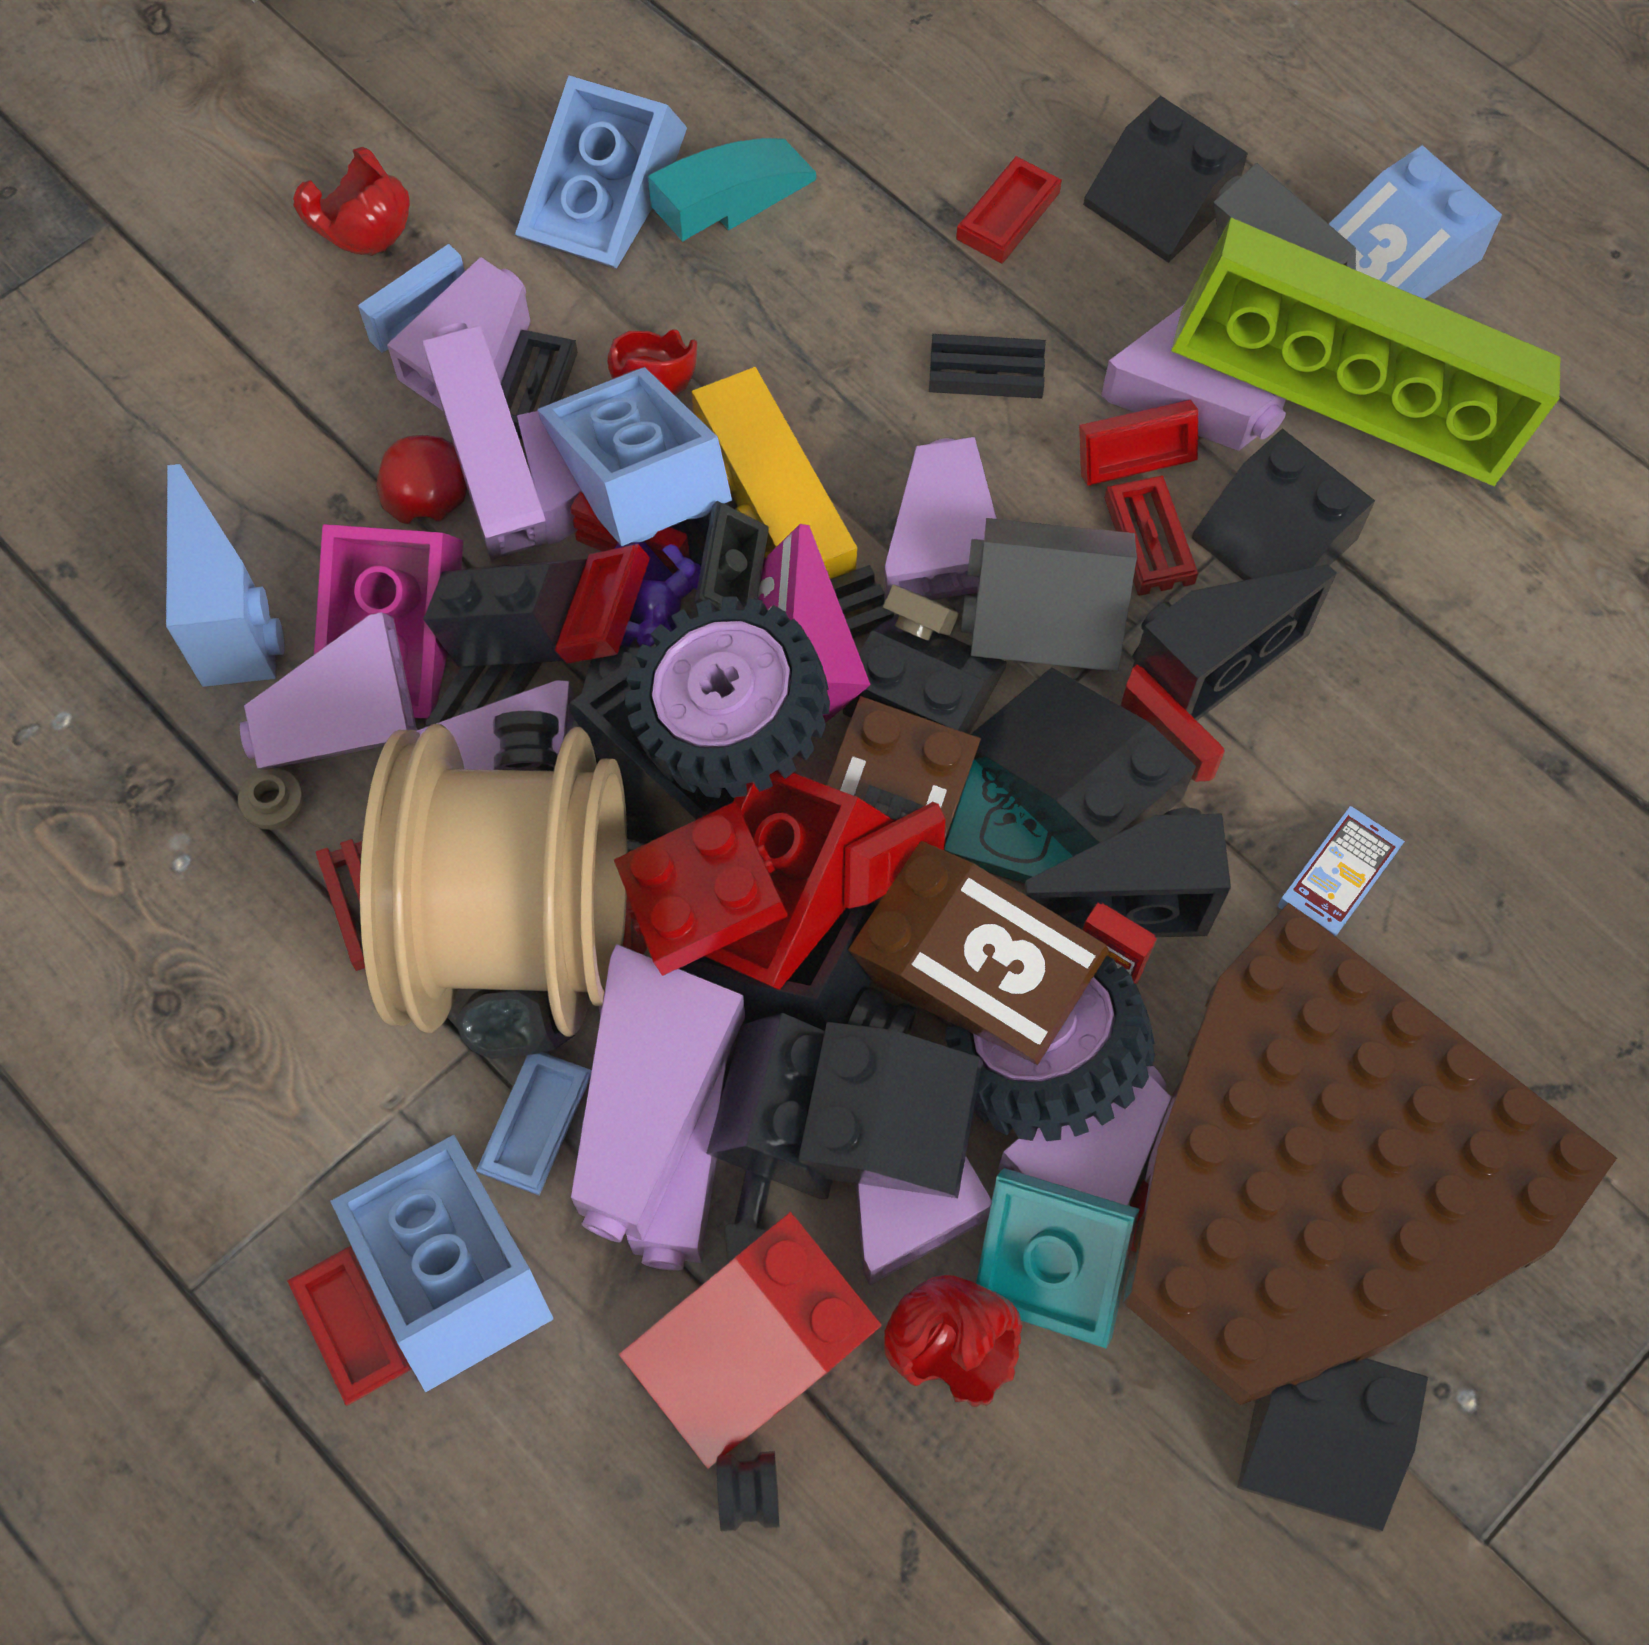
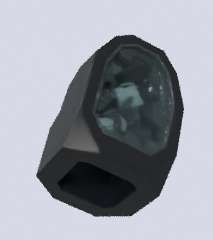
(509, 1023)

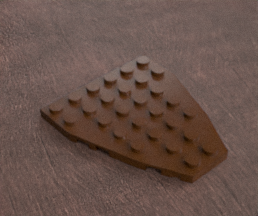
(1338, 1170)

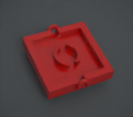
(699, 888)

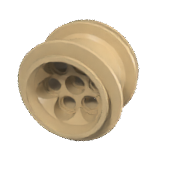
(490, 878)

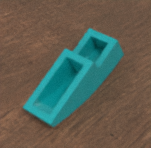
(727, 184)

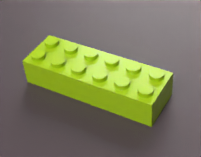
(1366, 353)

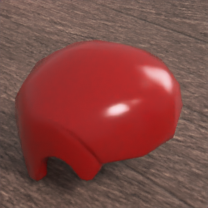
(661, 355)
(420, 478)

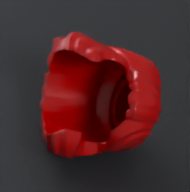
(362, 212)
(955, 1335)

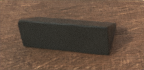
(731, 557)

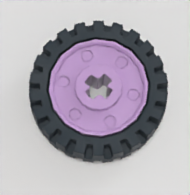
(728, 697)
(1084, 1070)

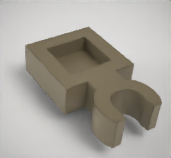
(920, 614)

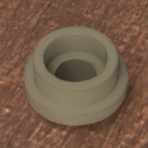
(281, 810)

